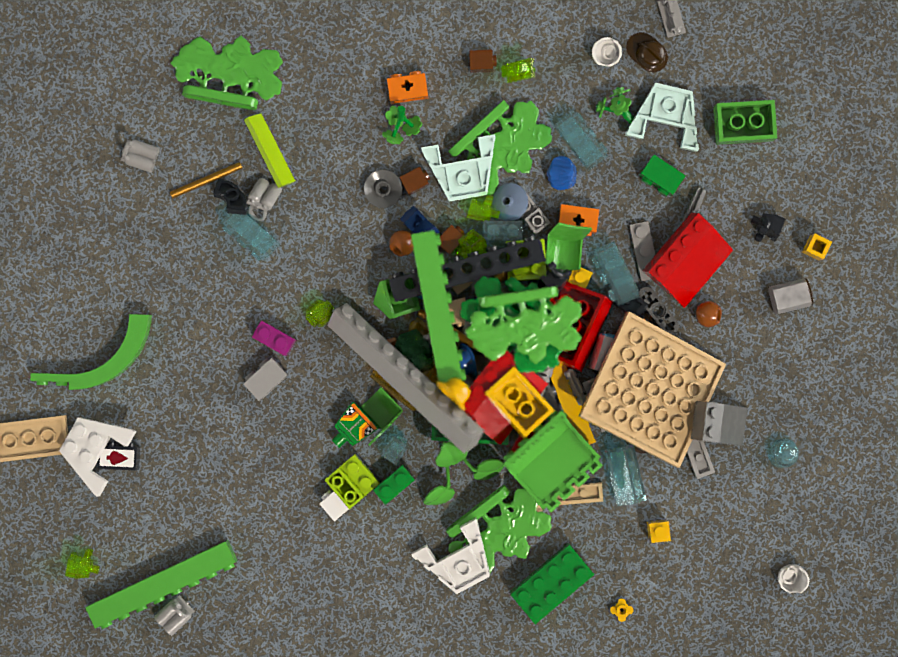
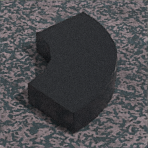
(232, 196)

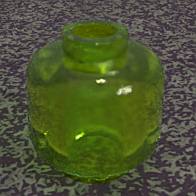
(319, 313)

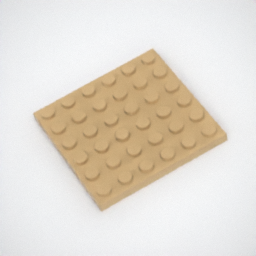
(651, 389)

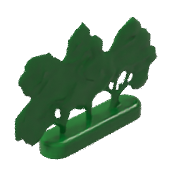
(492, 286)

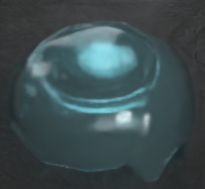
(783, 453)

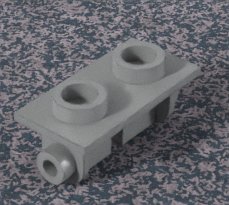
(671, 17)

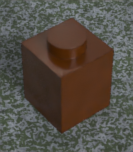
(482, 61)
(415, 180)
(450, 238)

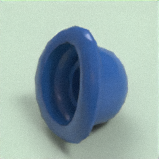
(469, 361)

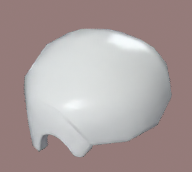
(606, 52)
(793, 578)

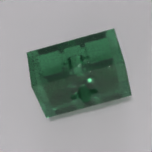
(416, 350)

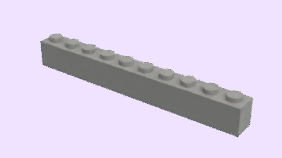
(405, 378)

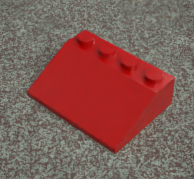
(688, 259)
(593, 314)
(482, 409)

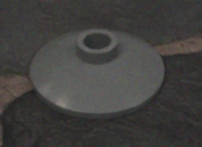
(376, 181)

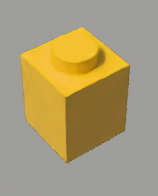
(816, 247)
(658, 531)

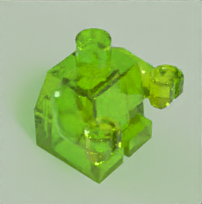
(482, 210)
(471, 243)
(81, 566)

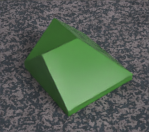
(385, 301)

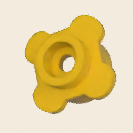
(616, 610)

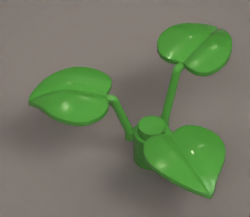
(451, 455)

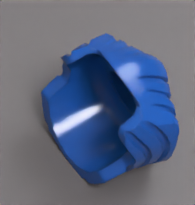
(561, 173)

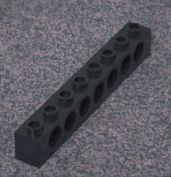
(534, 256)

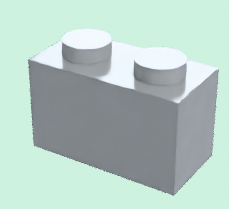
(265, 379)

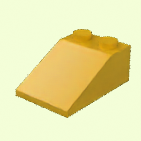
(519, 402)

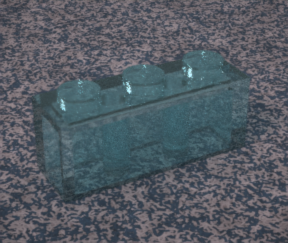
(581, 140)
(250, 235)
(615, 274)
(625, 475)

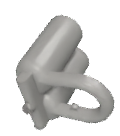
(140, 155)
(262, 197)
(174, 615)

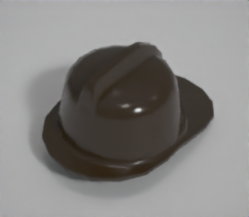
(647, 52)

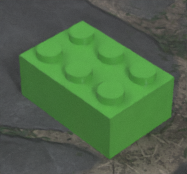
(745, 122)

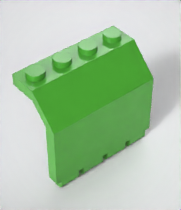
(552, 461)

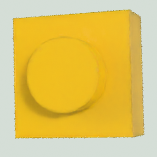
(580, 277)

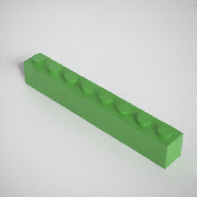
(436, 306)
(161, 584)

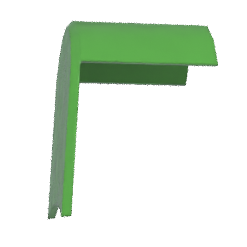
(565, 246)
(381, 410)

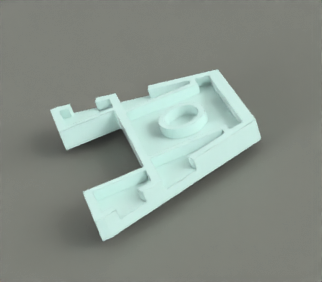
(669, 107)
(465, 177)

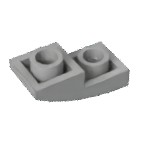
(534, 217)

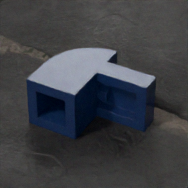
(417, 222)

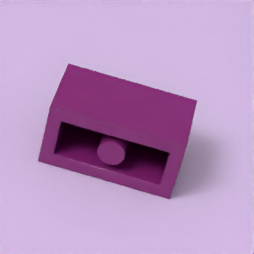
(274, 338)

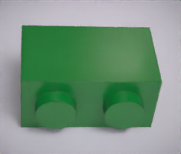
(661, 176)
(394, 484)

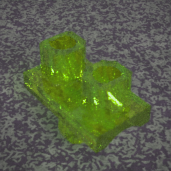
(519, 70)

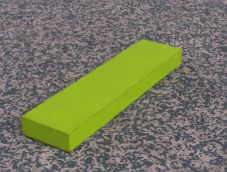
(269, 150)

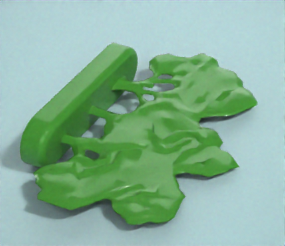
(233, 67)
(511, 143)
(529, 330)
(507, 531)

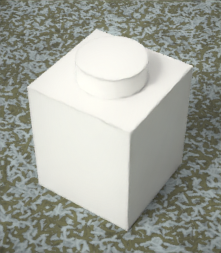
(333, 505)

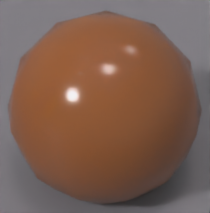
(401, 243)
(708, 314)

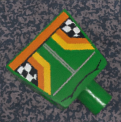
(353, 426)

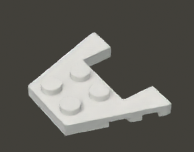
(85, 446)
(464, 566)

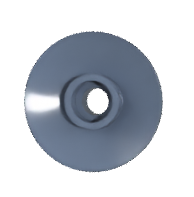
(517, 205)

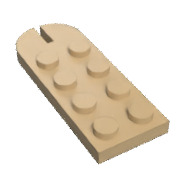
(32, 438)

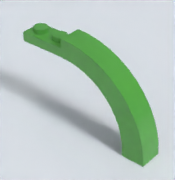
(125, 356)

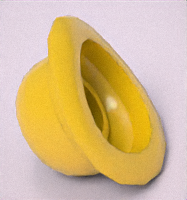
(456, 391)

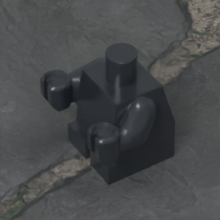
(768, 225)
(554, 277)

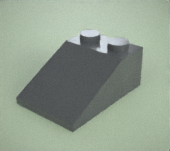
(719, 423)

